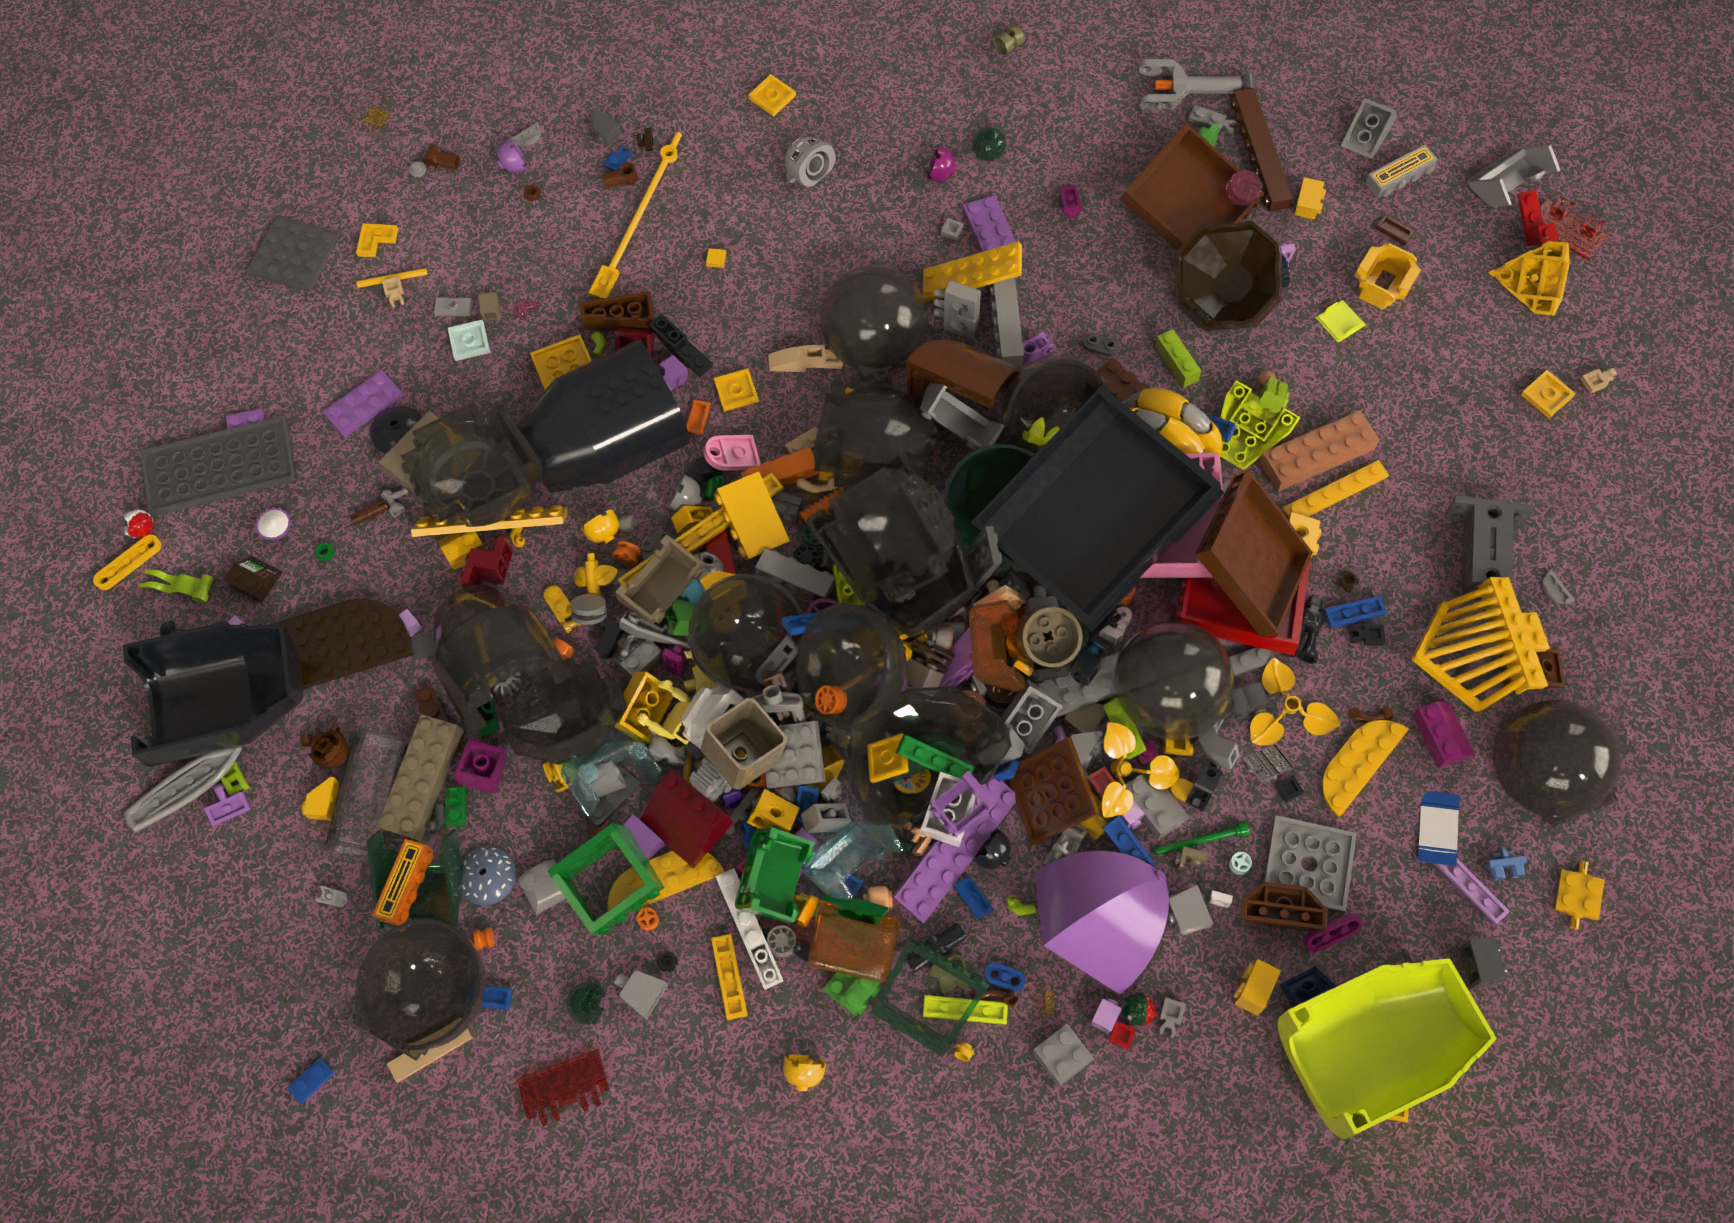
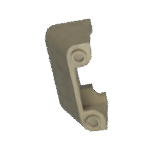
(660, 581)

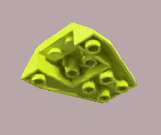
(1256, 427)

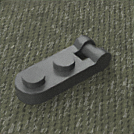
(778, 658)
(742, 812)

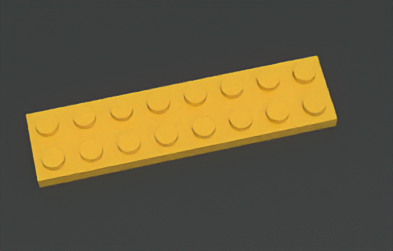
(520, 518)

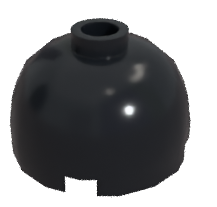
(994, 851)

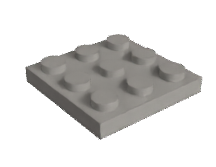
(801, 757)

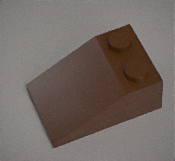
(1551, 666)

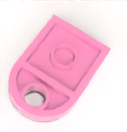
(733, 452)

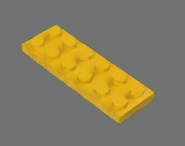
(975, 270)

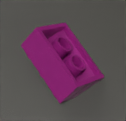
(1443, 734)

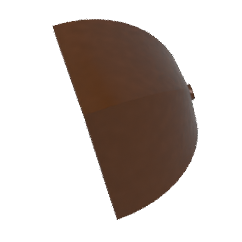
(960, 369)

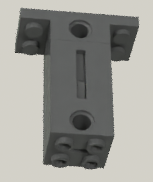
(1487, 537)

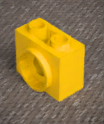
(1308, 529)
(773, 812)

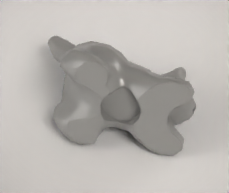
(662, 749)

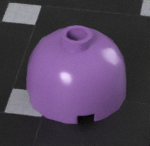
(510, 157)

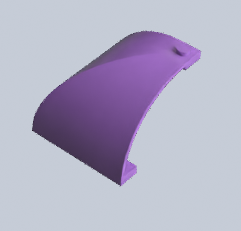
(1103, 913)

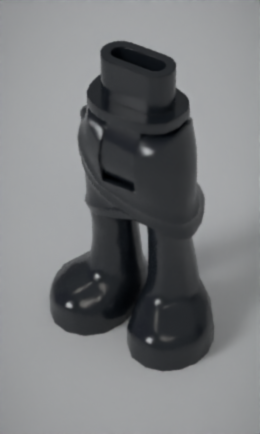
(1311, 623)

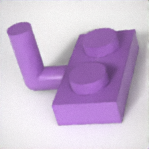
(226, 807)

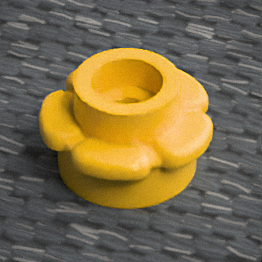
(963, 1051)

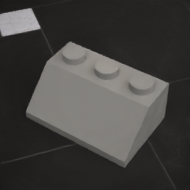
(1031, 714)
(1159, 805)

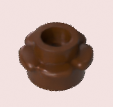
(532, 189)

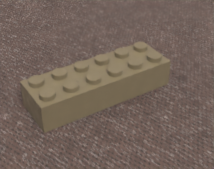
(420, 778)

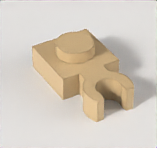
(393, 289)

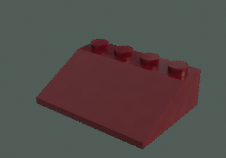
(684, 818)

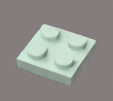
(469, 340)

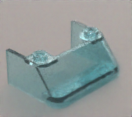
(582, 770)
(847, 852)

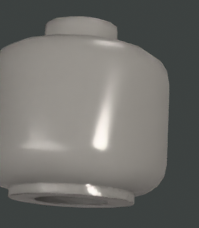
(627, 523)

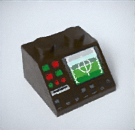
(252, 578)

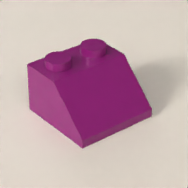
(481, 766)

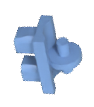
(1497, 867)

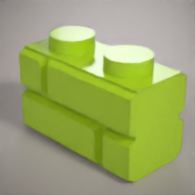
(1274, 395)

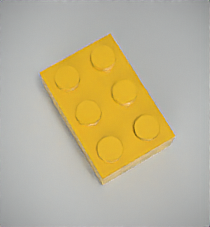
(645, 697)

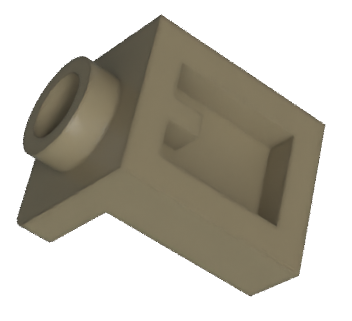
(1193, 857)

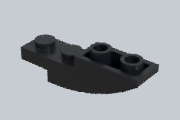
(679, 346)

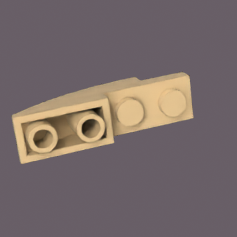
(802, 357)

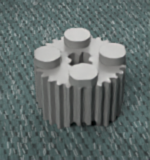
(709, 781)

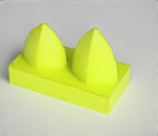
(1037, 431)

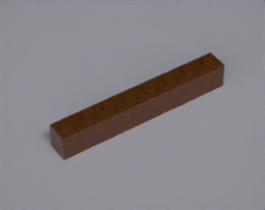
(1261, 149)

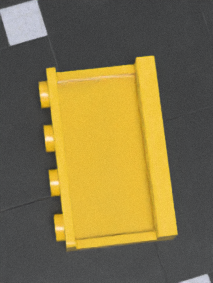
(751, 516)

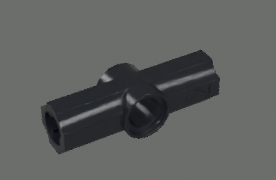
(942, 942)

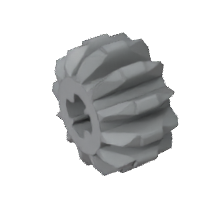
(511, 683)

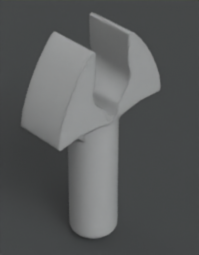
(624, 642)

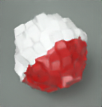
(139, 524)

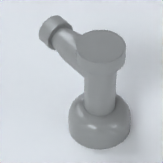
(395, 508)

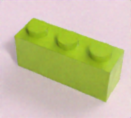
(1177, 358)

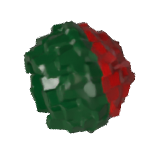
(1138, 1009)

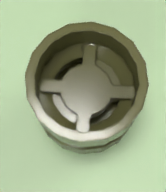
(1008, 39)

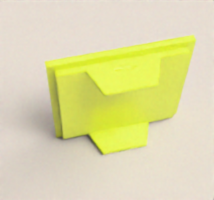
(1340, 320)

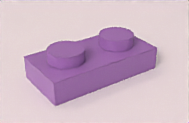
(244, 418)

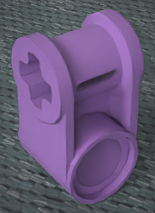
(1038, 346)

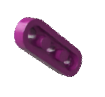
(1340, 930)

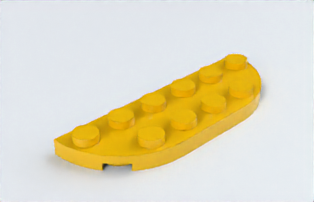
(1358, 762)
(673, 873)

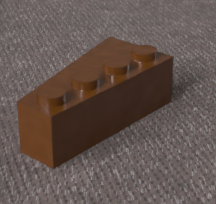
(620, 311)

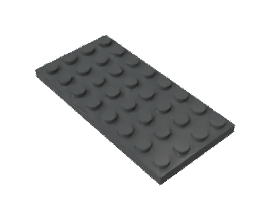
(218, 465)

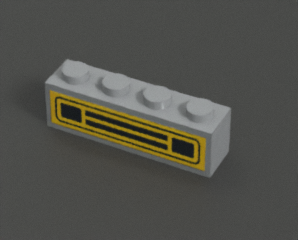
(1401, 171)

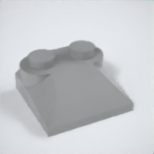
(540, 887)

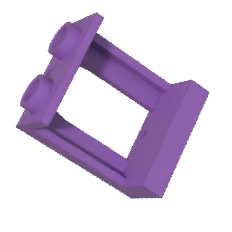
(977, 790)

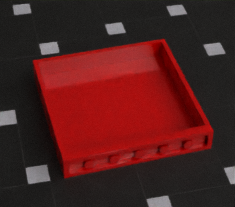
(1212, 609)

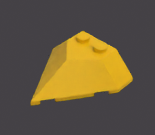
(1537, 277)

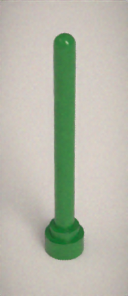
(1240, 829)

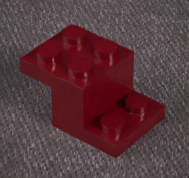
(487, 565)

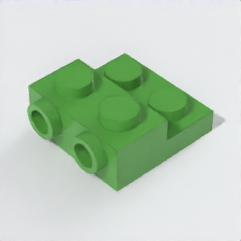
(852, 992)

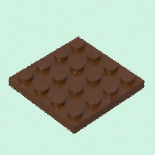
(1053, 791)

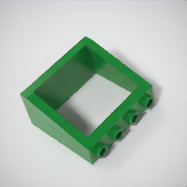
(589, 853)

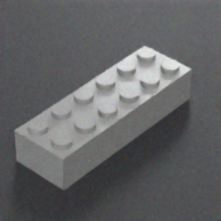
(1006, 322)

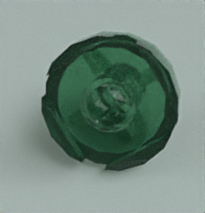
(989, 144)
(584, 1003)

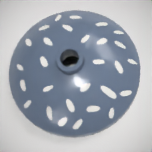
(497, 880)

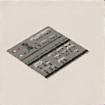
(1268, 763)

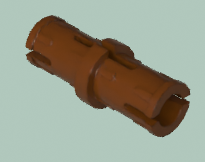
(369, 512)

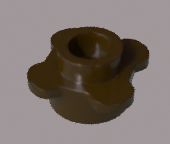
(1346, 575)

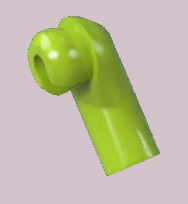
(600, 343)
(1018, 908)

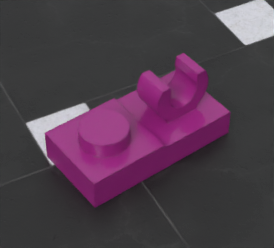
(1070, 200)
(674, 661)

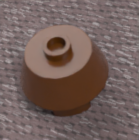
(329, 749)

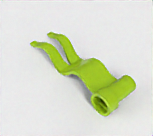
(182, 583)

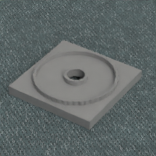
(1326, 846)

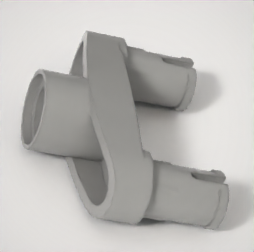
(776, 701)

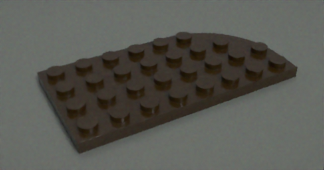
(347, 639)

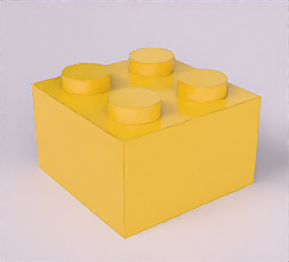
(1257, 986)

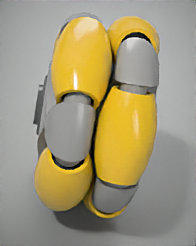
(1176, 420)

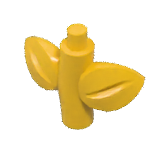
(593, 575)

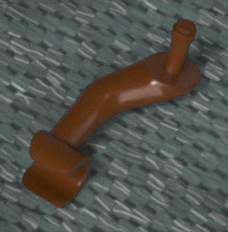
(1356, 714)

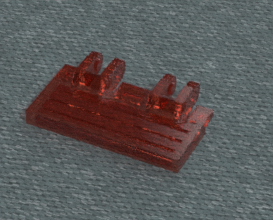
(1581, 239)
(561, 1084)

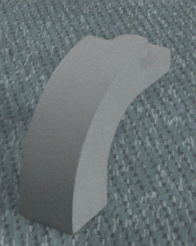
(1218, 750)

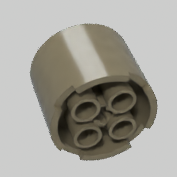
(1063, 631)

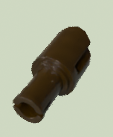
(930, 652)

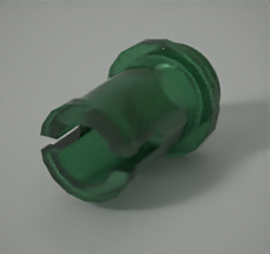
(906, 845)

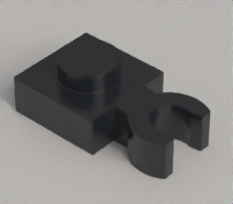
(1371, 634)

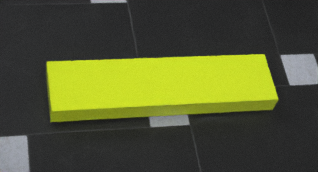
(954, 1008)

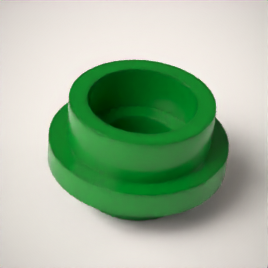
(320, 549)

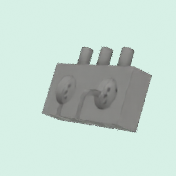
(960, 308)

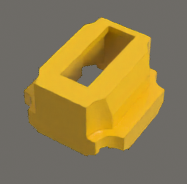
(1394, 261)

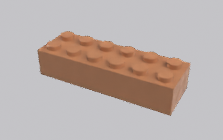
(1319, 451)

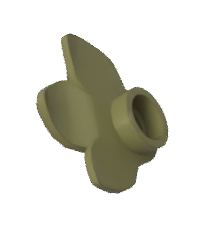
(947, 981)

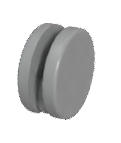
(588, 609)

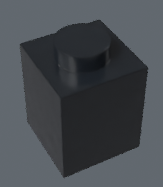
(705, 469)

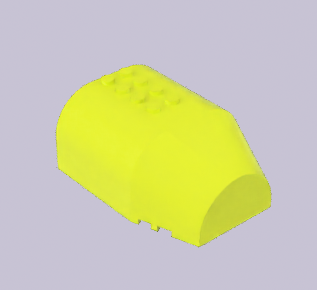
(1384, 1042)

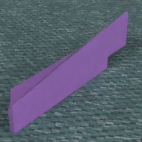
(961, 663)

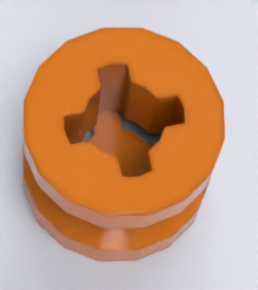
(644, 917)
(484, 938)

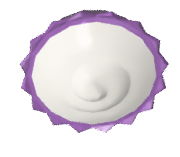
(273, 524)

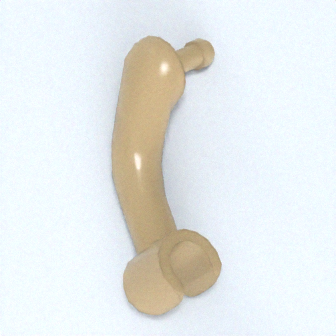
(806, 485)

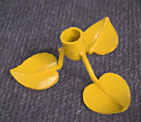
(1266, 729)
(1116, 743)

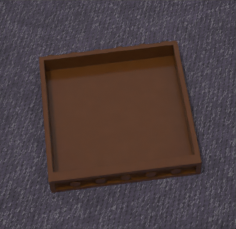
(1185, 189)
(1254, 553)

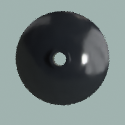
(386, 435)

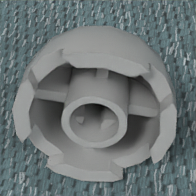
(686, 494)

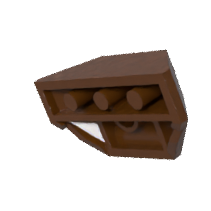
(1284, 907)

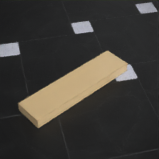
(405, 1066)

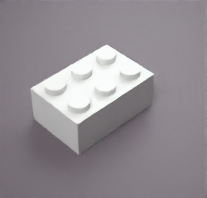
(954, 811)

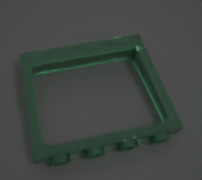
(910, 1025)

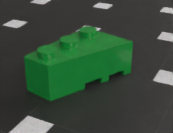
(857, 909)

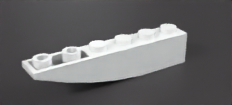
(750, 932)

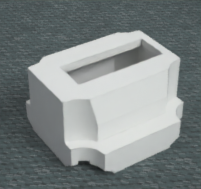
(705, 708)

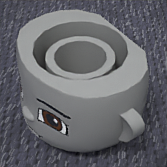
(809, 160)

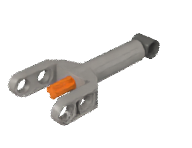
(1183, 85)

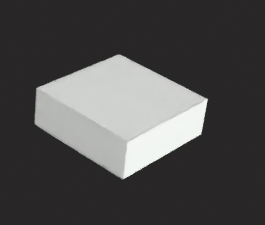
(1220, 899)

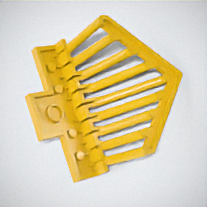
(1517, 636)

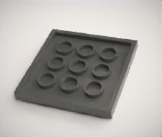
(293, 253)

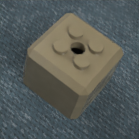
(744, 729)

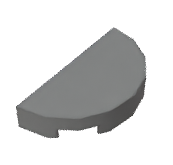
(528, 136)
(1555, 589)

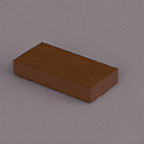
(1395, 230)

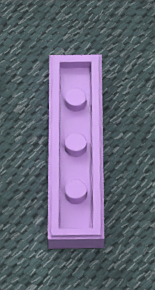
(1474, 891)

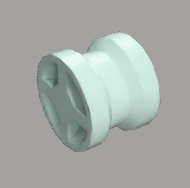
(1242, 859)

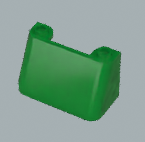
(772, 874)

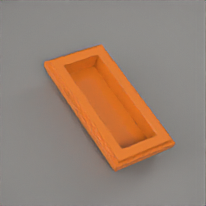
(698, 416)

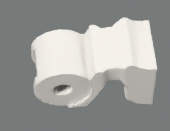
(1116, 634)

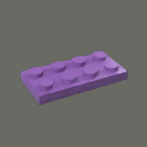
(988, 223)
(363, 403)

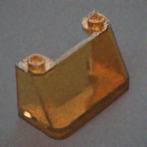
(987, 630)
(853, 945)

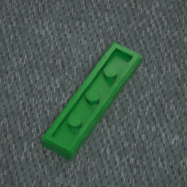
(931, 757)

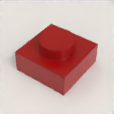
(1122, 1035)

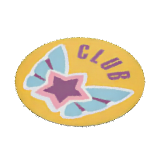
(914, 783)

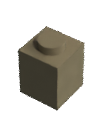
(489, 306)

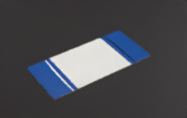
(1439, 828)

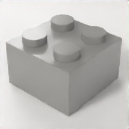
(1063, 1055)

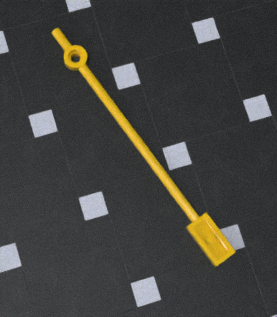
(608, 275)

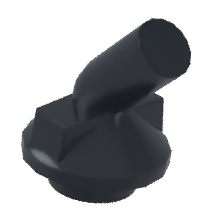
(169, 628)

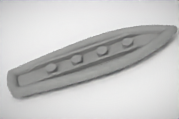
(180, 788)

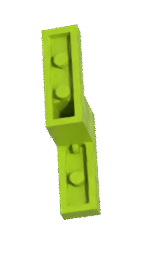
(1117, 715)

